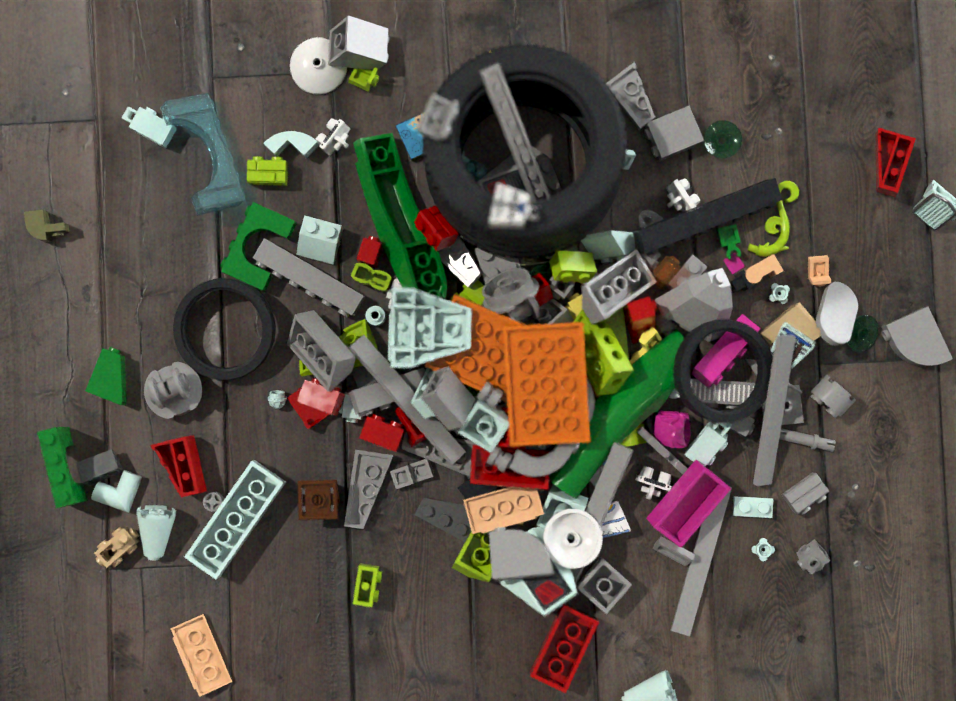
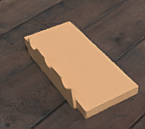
(502, 508)
(200, 655)

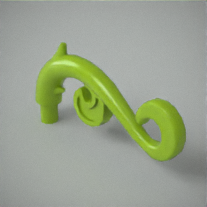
(783, 221)

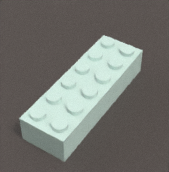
(235, 519)

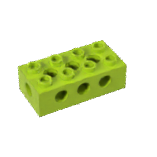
(604, 357)

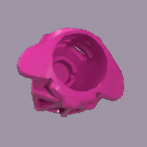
(672, 429)

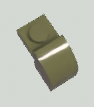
(39, 226)

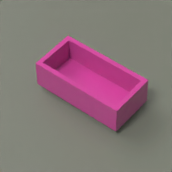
(688, 503)

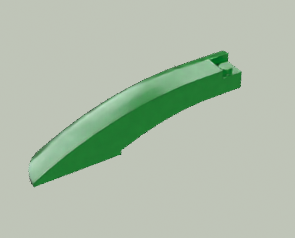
(394, 215)
(621, 413)

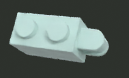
(149, 125)
(708, 443)

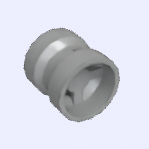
(493, 398)
(499, 458)

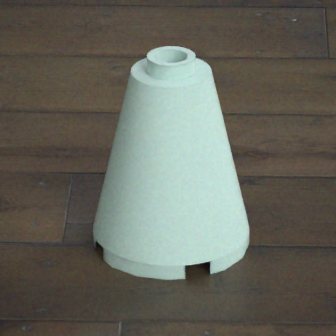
(155, 528)
(653, 689)

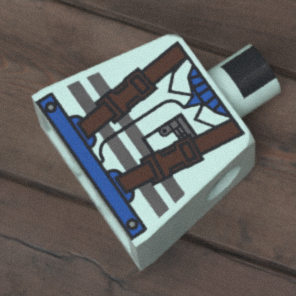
(802, 346)

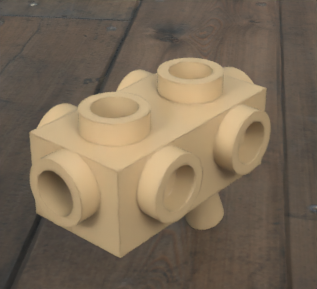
(122, 542)

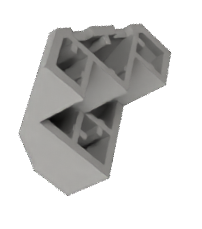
(698, 302)

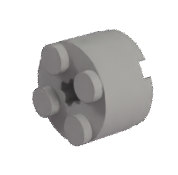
(833, 396)

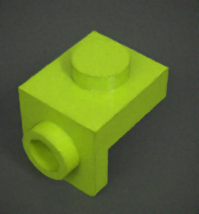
(364, 78)

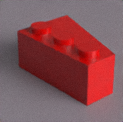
(891, 160)
(639, 317)
(182, 464)

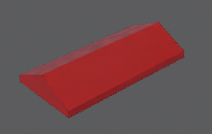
(486, 474)

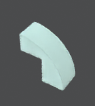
(302, 142)

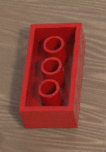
(564, 647)

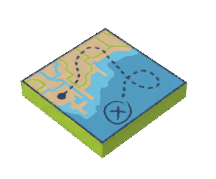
(410, 137)

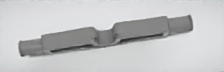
(662, 450)

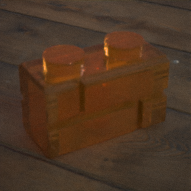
(666, 271)

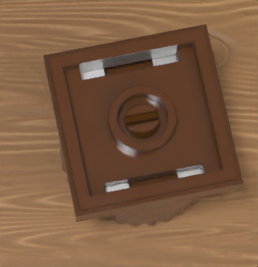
(318, 499)

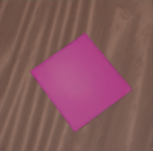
(734, 264)

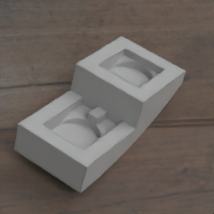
(412, 473)

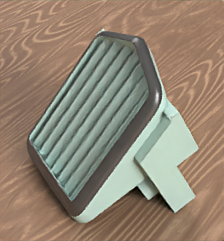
(936, 206)

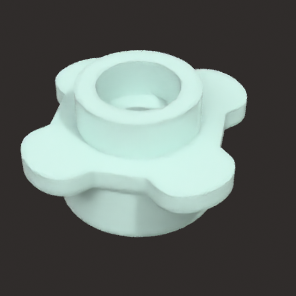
(779, 288)
(763, 554)

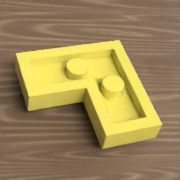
(647, 340)

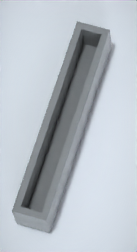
(308, 277)

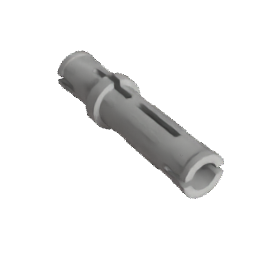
(813, 441)

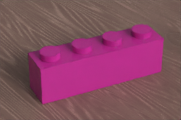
(721, 356)

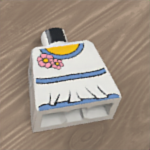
(615, 521)

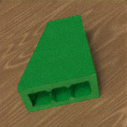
(109, 377)

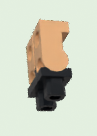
(747, 278)

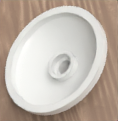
(314, 78)
(586, 538)

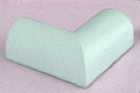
(120, 496)

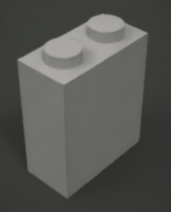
(673, 133)
(448, 398)

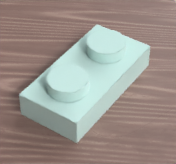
(752, 507)

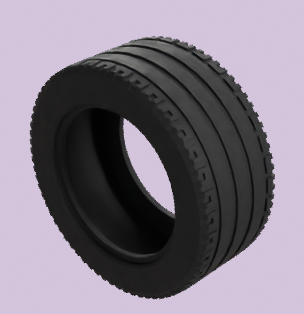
(546, 81)

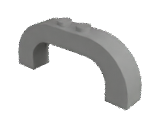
(555, 458)

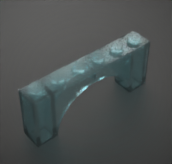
(199, 116)

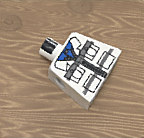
(511, 208)

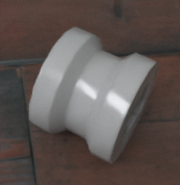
(209, 501)

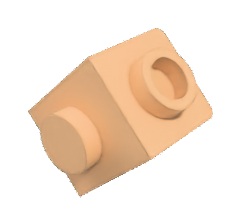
(818, 270)

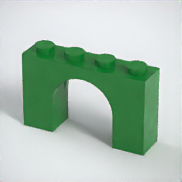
(257, 219)
(63, 487)

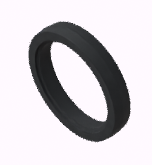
(181, 333)
(682, 366)

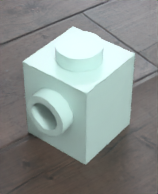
(348, 411)

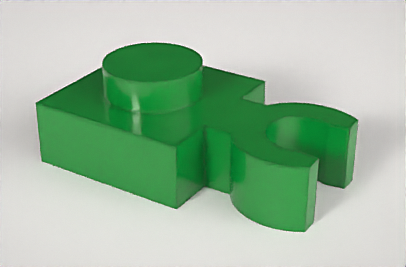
(728, 238)

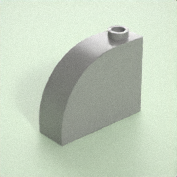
(917, 339)
(518, 556)

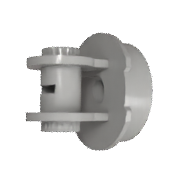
(512, 294)
(173, 390)

